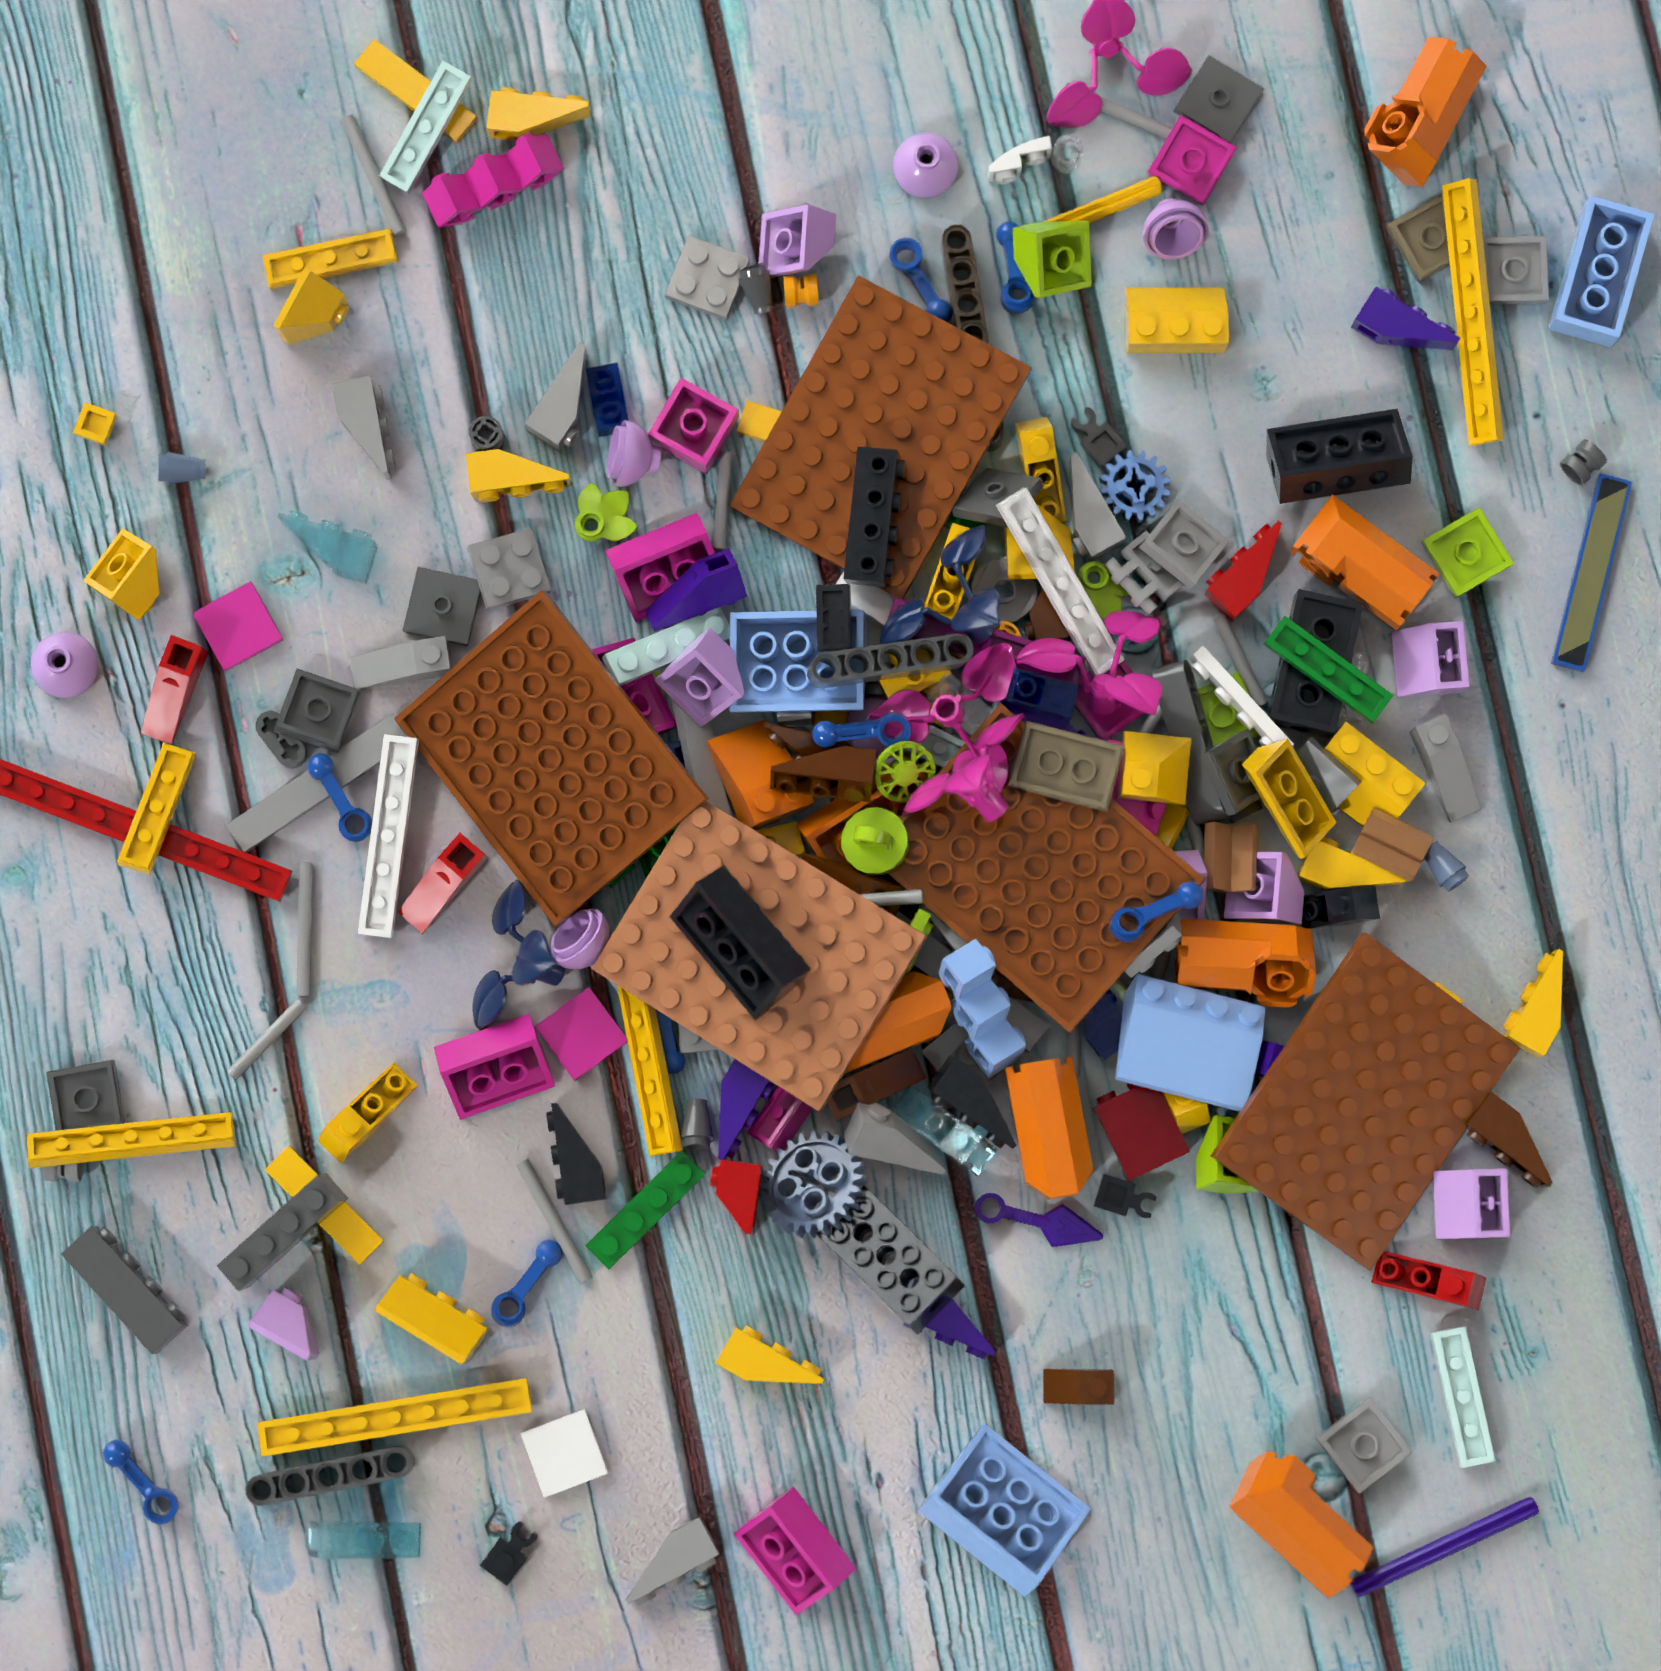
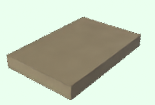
(1066, 766)

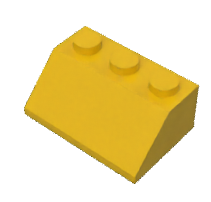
(1176, 320)
(1383, 779)
(1289, 795)
(433, 1317)

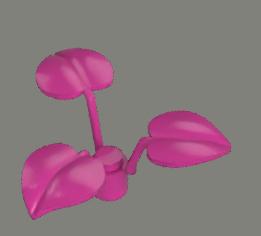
(1102, 26)
(987, 675)
(1134, 689)
(970, 778)

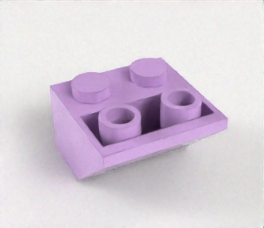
(1430, 659)
(1471, 1203)

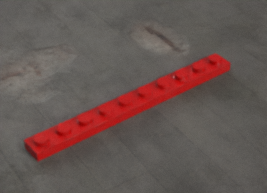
(115, 821)

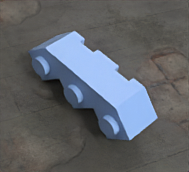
(981, 1008)

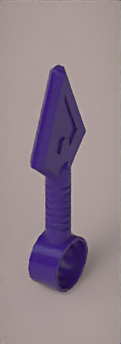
(1059, 1225)

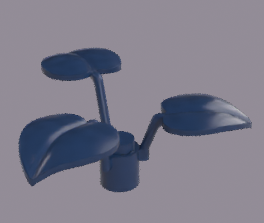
(974, 619)
(531, 964)

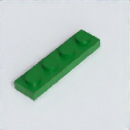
(1328, 669)
(645, 1210)

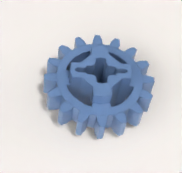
(1148, 484)

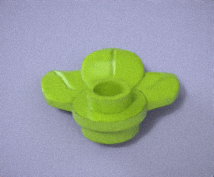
(607, 511)
(1105, 594)

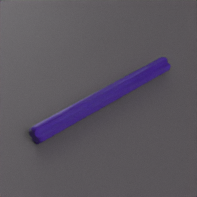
(1444, 1546)

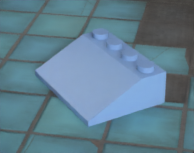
(774, 661)
(1189, 1042)
(1004, 1510)

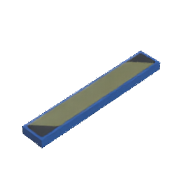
(1591, 572)

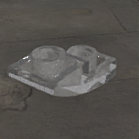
(975, 710)

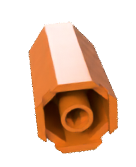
(1425, 111)
(1364, 561)
(1247, 957)
(909, 1019)
(1049, 1127)
(1286, 1512)

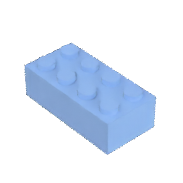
(1601, 271)

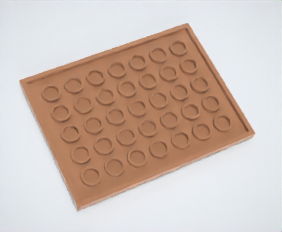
(845, 940)

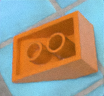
(745, 769)

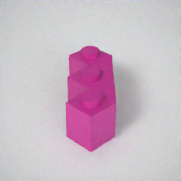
(492, 180)

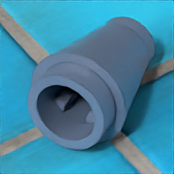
(180, 468)
(1445, 867)

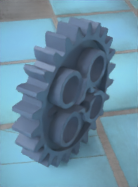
(797, 1211)

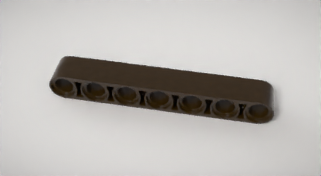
(965, 291)

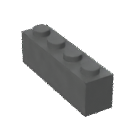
(282, 1232)
(125, 1289)

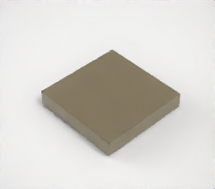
(1423, 238)

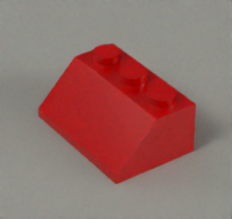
(738, 1190)

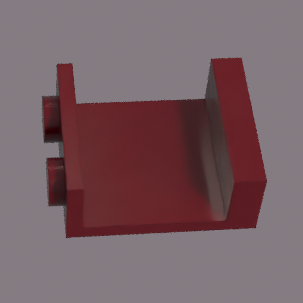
(1140, 1129)

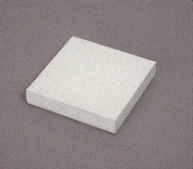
(564, 1453)

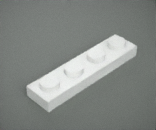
(1230, 692)

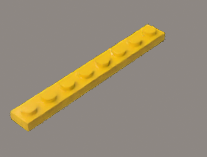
(1472, 312)
(394, 1417)

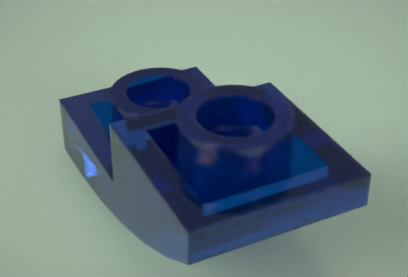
(606, 397)

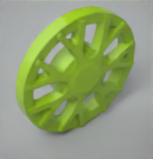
(903, 770)

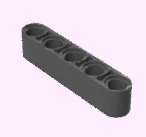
(903, 651)
(1186, 718)
(313, 1476)

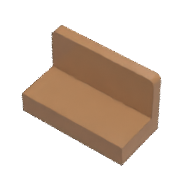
(1392, 844)
(1230, 857)

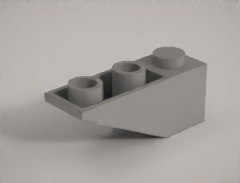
(358, 410)
(682, 1551)

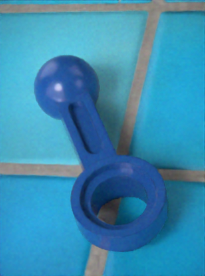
(1016, 280)
(935, 305)
(827, 733)
(321, 768)
(1188, 896)
(674, 1059)
(547, 1255)
(118, 1454)

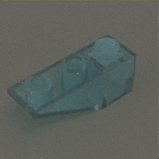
(341, 552)
(944, 1130)
(364, 1539)

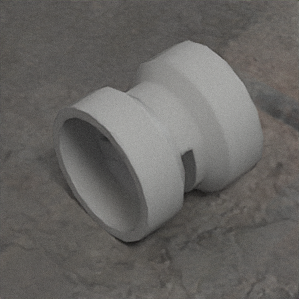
(71, 1172)

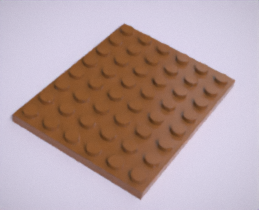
(884, 382)
(551, 758)
(1041, 885)
(1365, 1101)

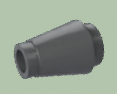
(757, 287)
(696, 1125)

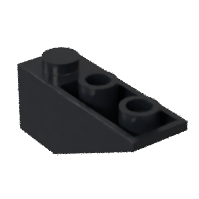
(967, 1092)
(579, 1168)

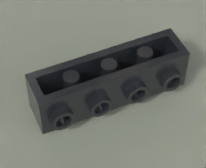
(872, 517)

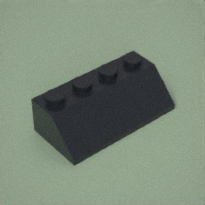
(739, 942)

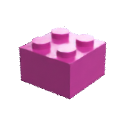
(693, 425)

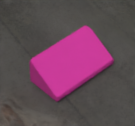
(779, 1120)

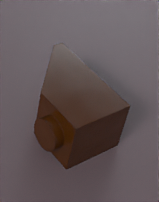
(1044, 621)
(1078, 1386)

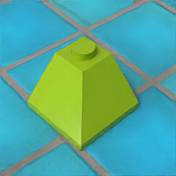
(1053, 256)
(1211, 1174)

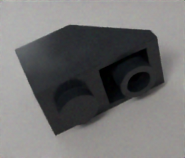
(1340, 907)

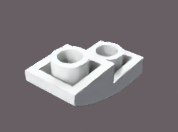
(1009, 165)
(872, 600)

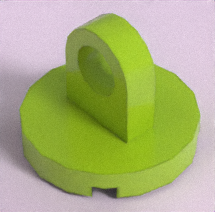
(875, 841)

